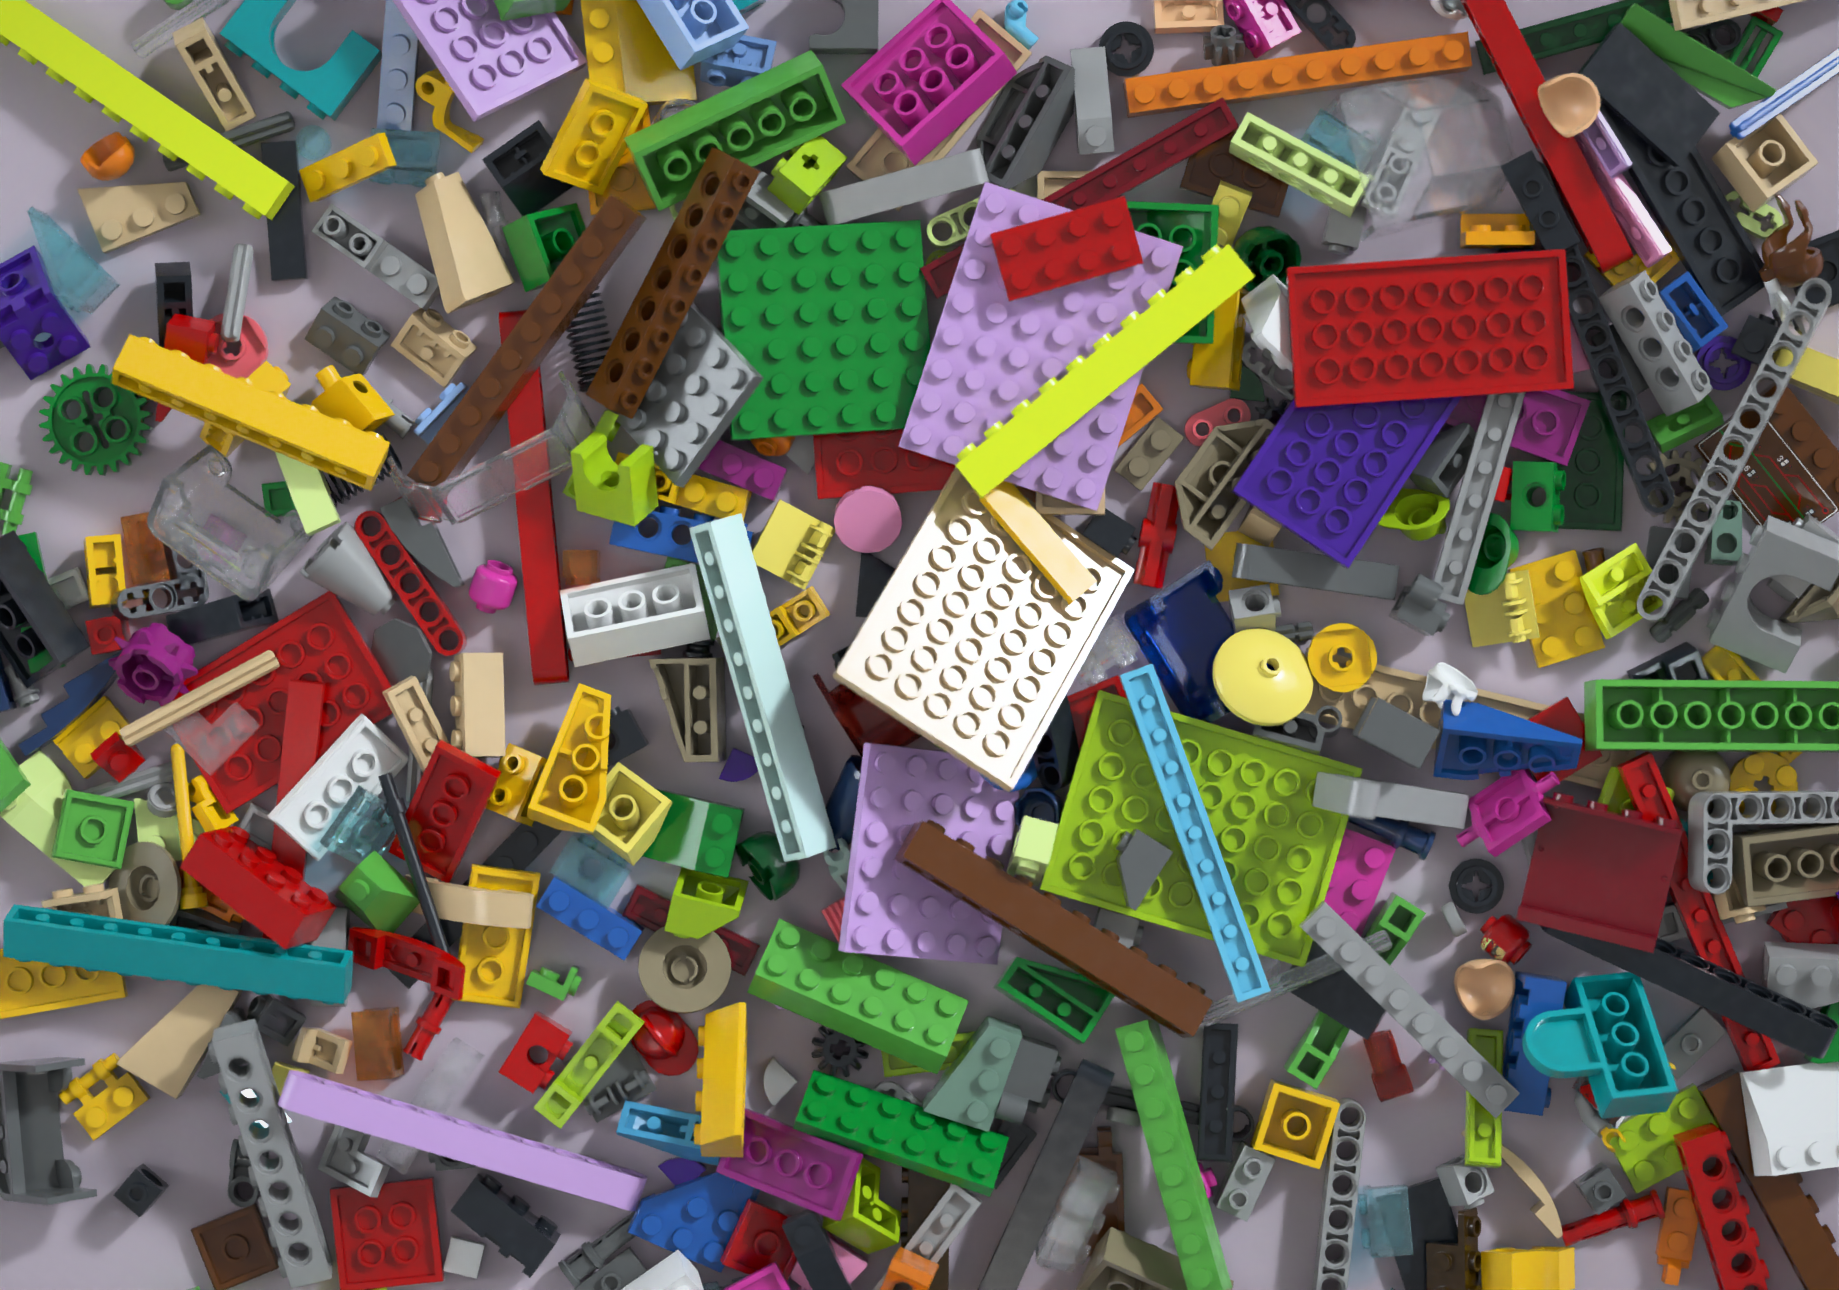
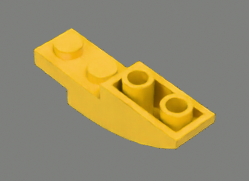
(700, 494)

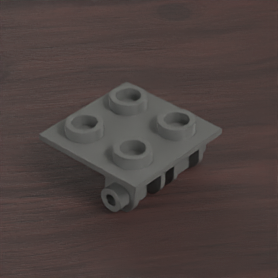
(622, 1081)

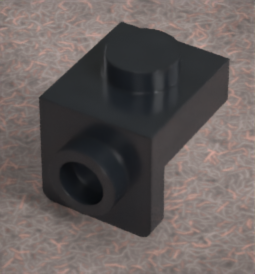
(1755, 339)

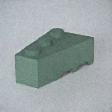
(977, 1077)

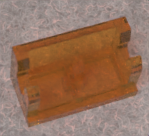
(144, 551)
(377, 1043)

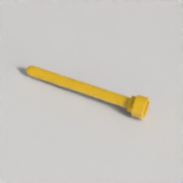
(192, 894)

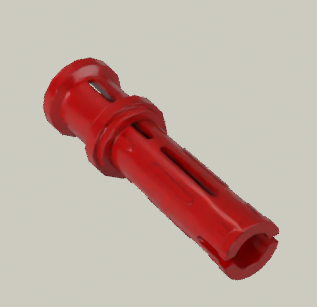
(1627, 1214)

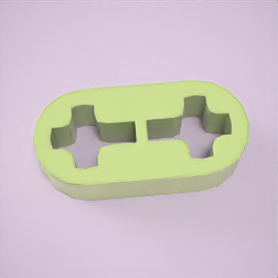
(1751, 225)

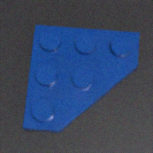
(694, 1217)

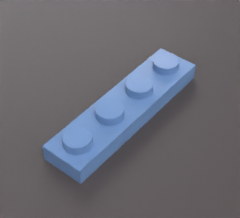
(397, 72)

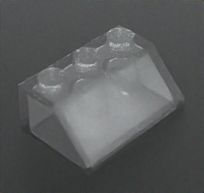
(1077, 1215)

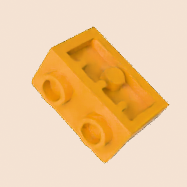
(1495, 231)

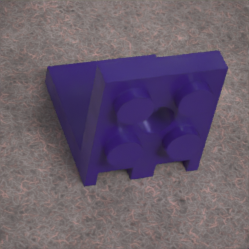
(32, 310)

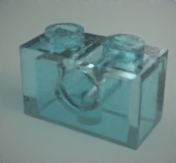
(571, 863)

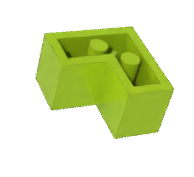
(866, 1219)

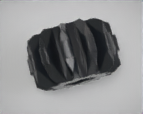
(838, 1061)

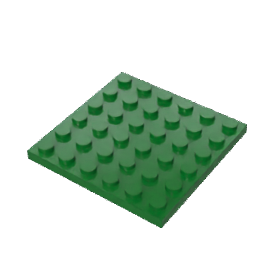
(827, 324)

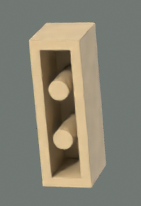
(478, 704)

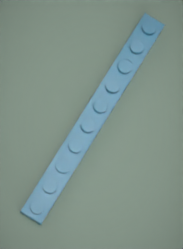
(1194, 833)

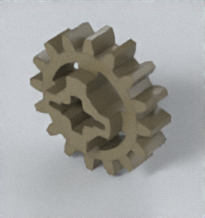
(1681, 471)

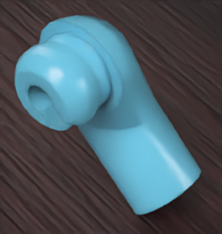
(1016, 23)

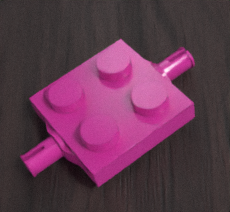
(1508, 811)

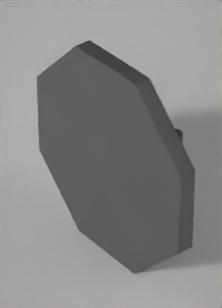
(401, 651)

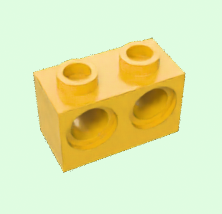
(103, 569)

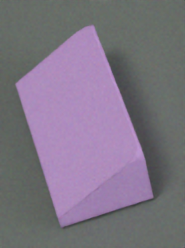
(1607, 147)

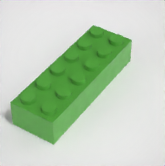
(744, 121)
(858, 996)

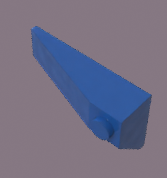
(1494, 741)

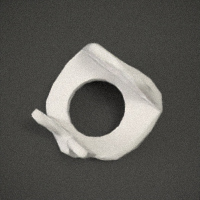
(1450, 684)

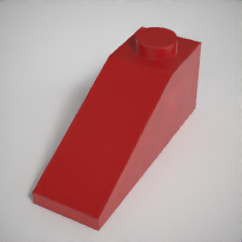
(194, 338)

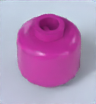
(493, 586)

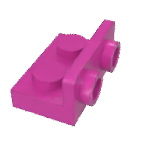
(1262, 23)

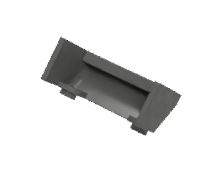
(31, 1133)

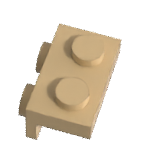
(92, 901)

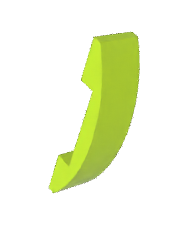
(589, 1064)

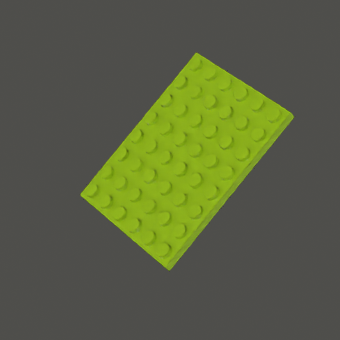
(1258, 808)

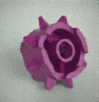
(153, 665)

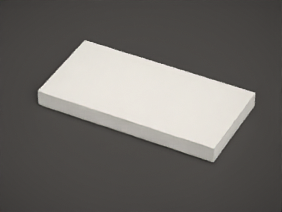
(324, 790)

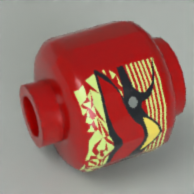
(1505, 939)

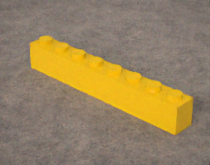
(250, 411)

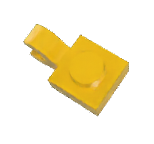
(208, 809)

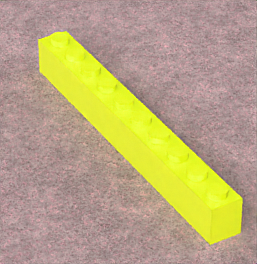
(144, 108)
(1103, 371)

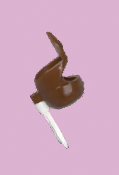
(1789, 263)

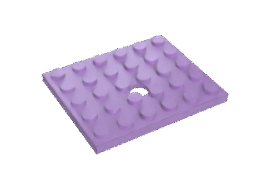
(888, 904)

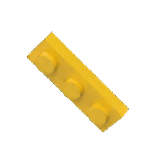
(347, 167)

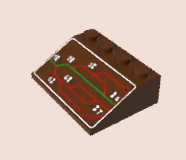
(1790, 467)

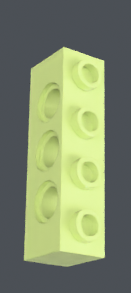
(1297, 164)

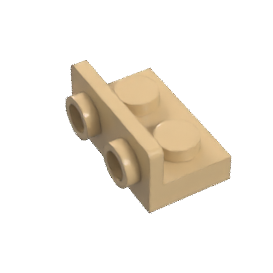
(433, 345)

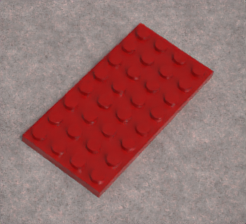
(1429, 328)

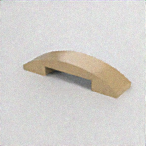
(479, 905)
(1544, 1208)

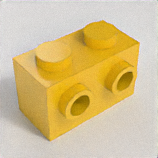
(517, 783)

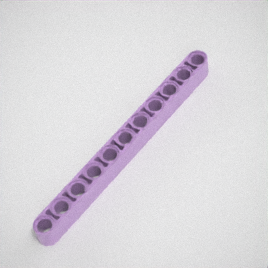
(462, 1140)

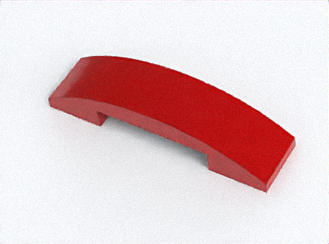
(410, 957)

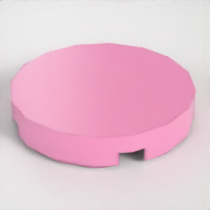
(867, 519)

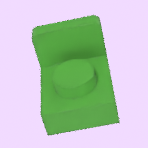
(549, 983)

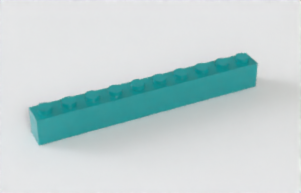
(177, 954)

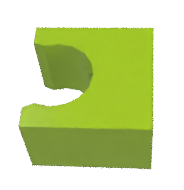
(613, 491)

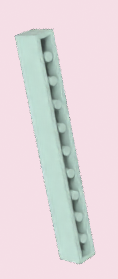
(762, 688)

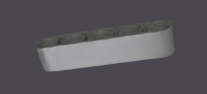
(904, 187)

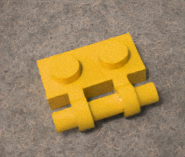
(110, 1105)

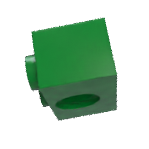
(1525, 480)

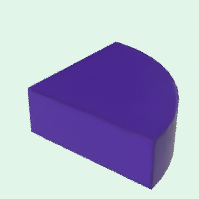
(738, 766)
(681, 1170)

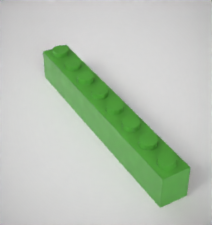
(1173, 1156)

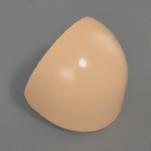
(1569, 103)
(1485, 987)

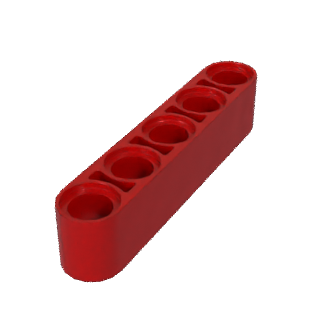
(426, 591)

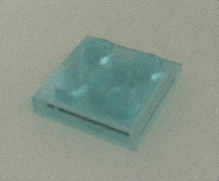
(360, 827)

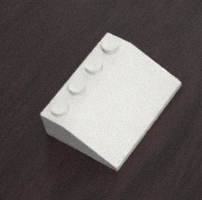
(1792, 1117)

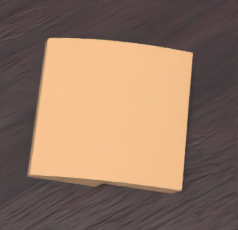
(1187, 15)

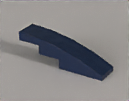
(83, 693)

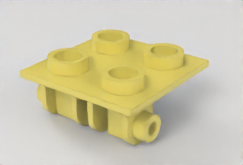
(792, 544)
(1503, 614)

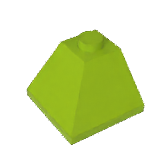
(704, 903)

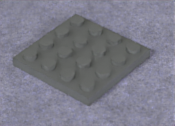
(692, 397)

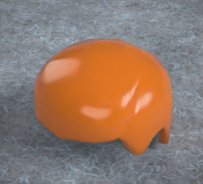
(109, 157)

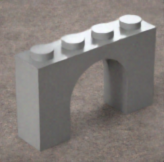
(1775, 551)

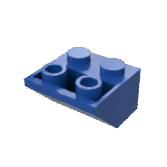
(1692, 311)

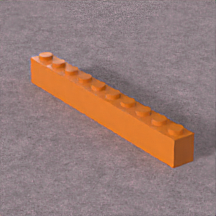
(1298, 74)

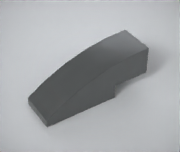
(422, 541)

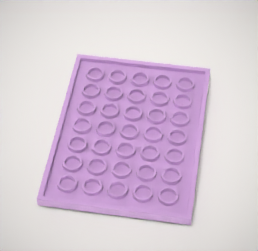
(1001, 352)

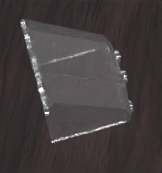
(1426, 149)

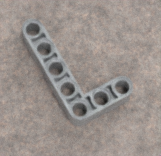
(1389, 800)
(1756, 811)

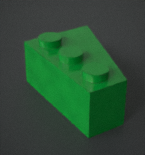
(1055, 996)

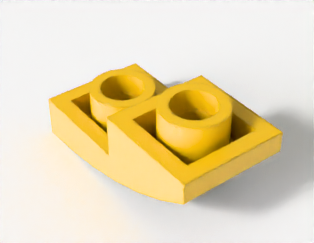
(798, 615)

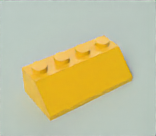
(723, 1082)

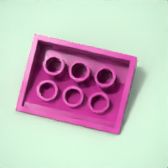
(929, 79)

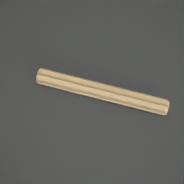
(199, 698)

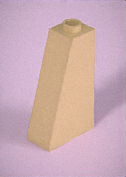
(460, 244)
(180, 1040)

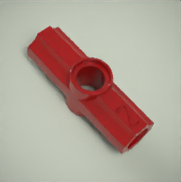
(1157, 536)

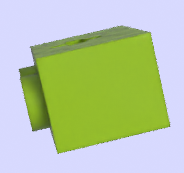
(805, 173)

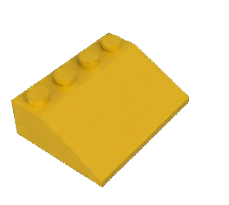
(630, 55)

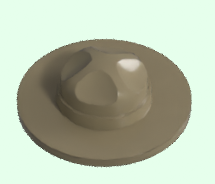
(147, 884)
(684, 972)

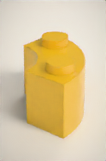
(1528, 1269)

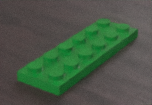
(900, 1133)

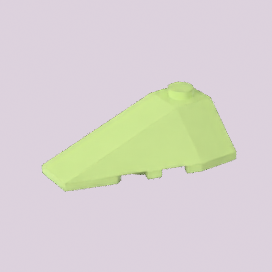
(37, 815)

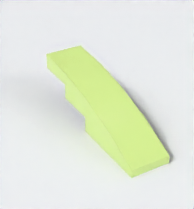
(309, 494)

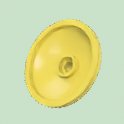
(1253, 689)

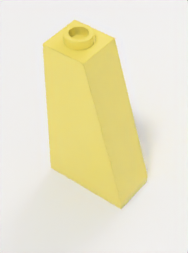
(1814, 373)

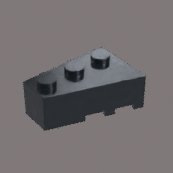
(506, 1222)

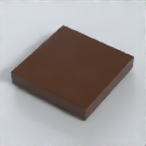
(235, 1247)

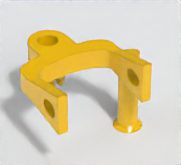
(436, 91)

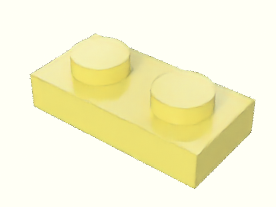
(1232, 207)

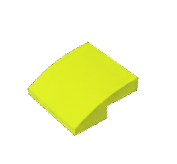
(1615, 588)

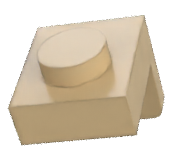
(1732, 906)
(322, 1049)

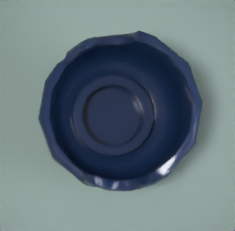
(1038, 804)

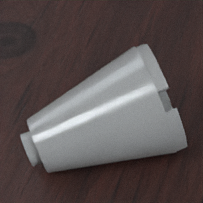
(350, 571)

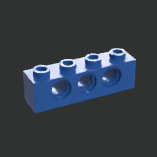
(663, 542)

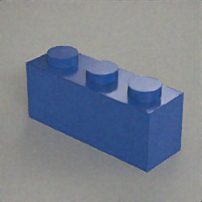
(590, 918)

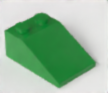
(698, 835)

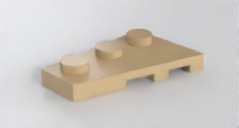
(136, 211)

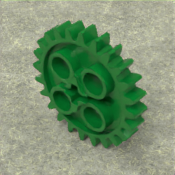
(67, 432)

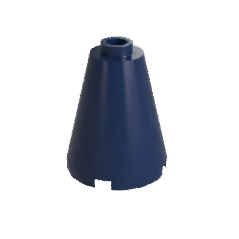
(843, 801)

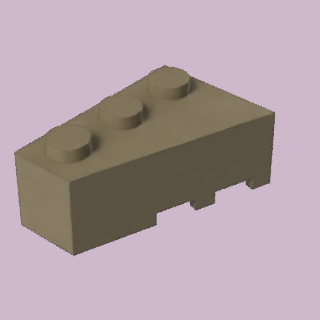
(696, 705)

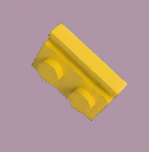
(88, 733)

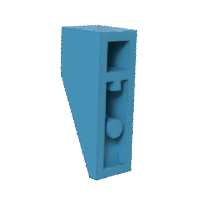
(663, 1130)

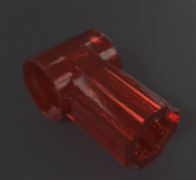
(1389, 1074)

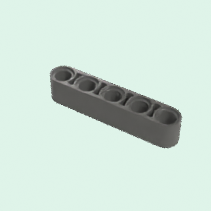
(1314, 571)

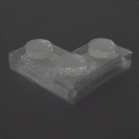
(217, 742)

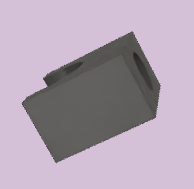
(856, 34)
(1395, 732)

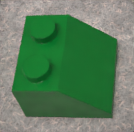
(542, 242)

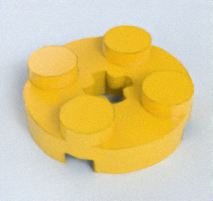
(1357, 670)
(1759, 764)

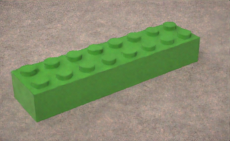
(1711, 715)

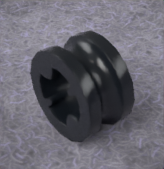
(699, 649)

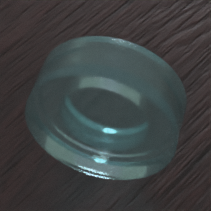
(313, 143)

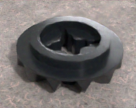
(1135, 35)
(1487, 897)

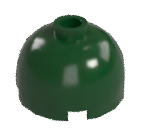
(1266, 253)
(766, 862)

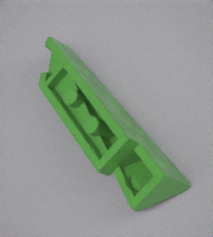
(1696, 63)

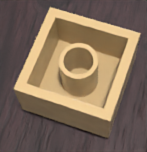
(1765, 162)

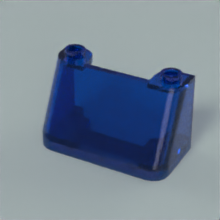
(1180, 636)

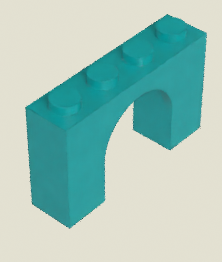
(327, 87)

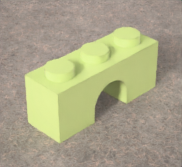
(1032, 849)

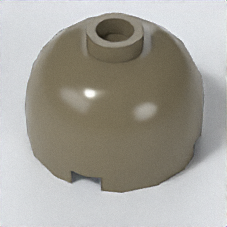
(1694, 773)

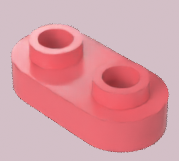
(1214, 417)

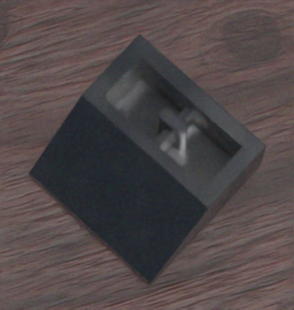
(518, 170)

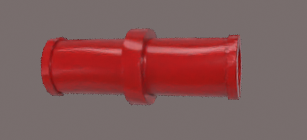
(428, 1026)

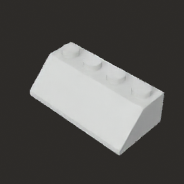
(634, 614)

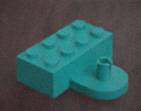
(1610, 1039)

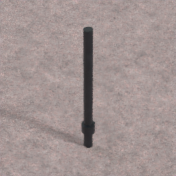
(395, 808)

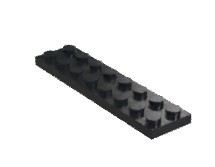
(1694, 219)

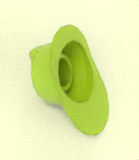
(1417, 514)

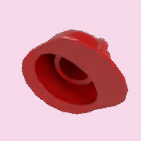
(664, 1040)

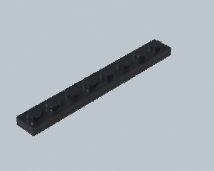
(514, 853)

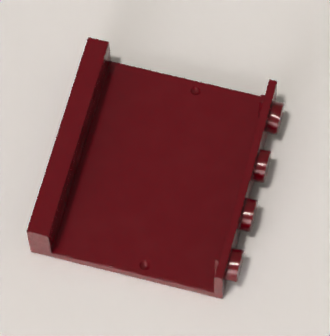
(1600, 872)

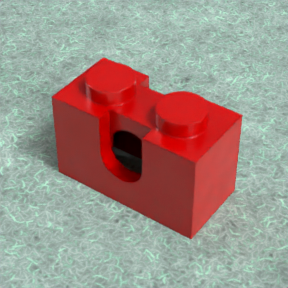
(519, 1064)

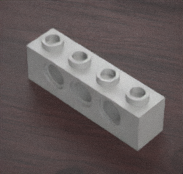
(1656, 360)

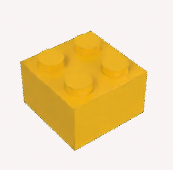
(1295, 1123)

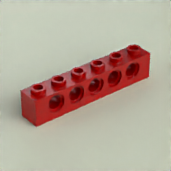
(1693, 1149)

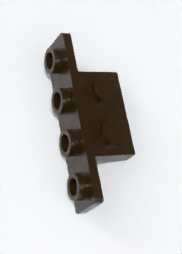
(1456, 1264)

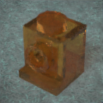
(581, 567)

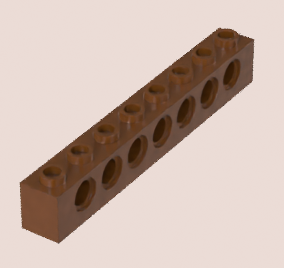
(672, 283)

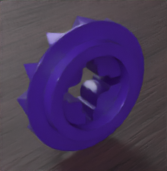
(1734, 375)

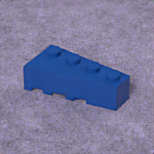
(1532, 996)

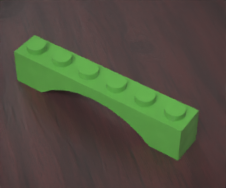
(1325, 1035)

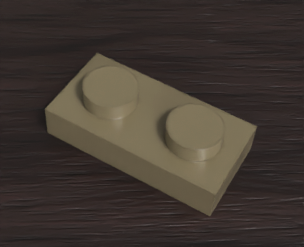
(1149, 453)

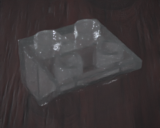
(1112, 647)

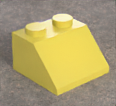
(631, 814)

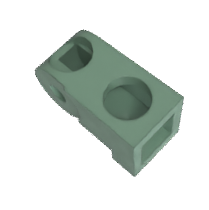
(1725, 538)

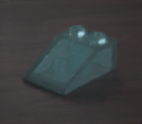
(72, 270)

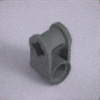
(238, 1173)

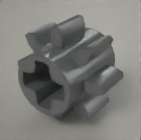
(1223, 45)

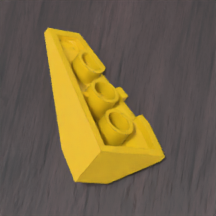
(575, 775)

